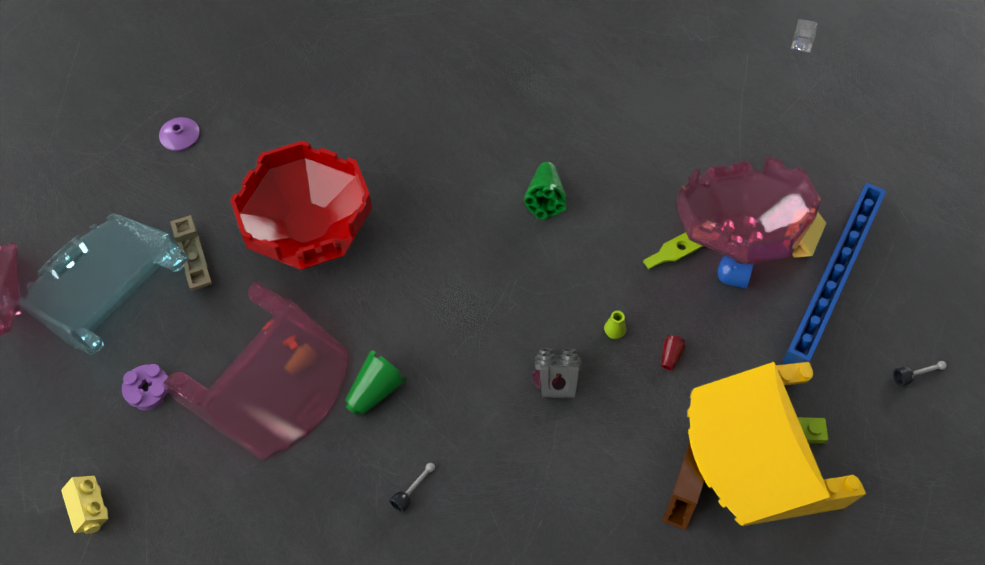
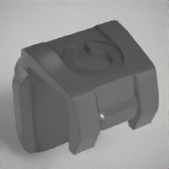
(550, 364)

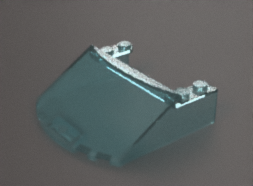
(95, 276)

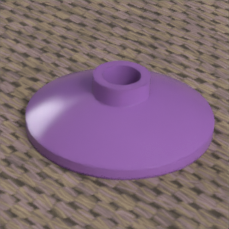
(179, 134)

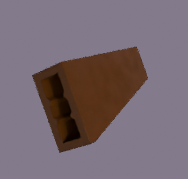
(685, 492)

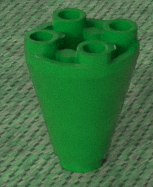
(545, 193)

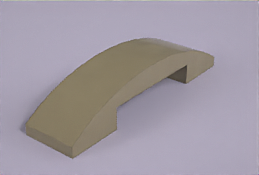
(188, 239)

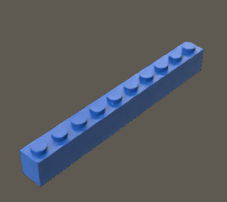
(834, 276)

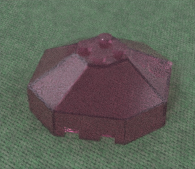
(747, 210)

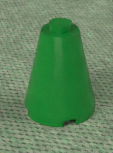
(373, 384)

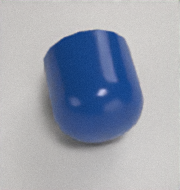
(734, 273)

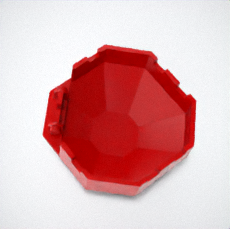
(301, 205)

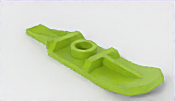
(671, 252)

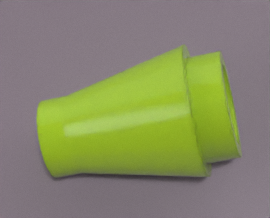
(615, 326)

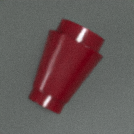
(672, 351)

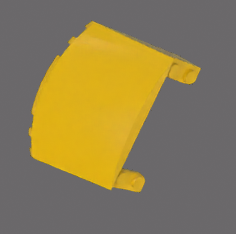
(756, 448)

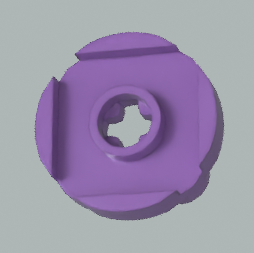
(136, 379)

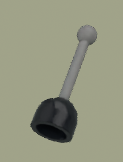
(904, 375)
(401, 500)

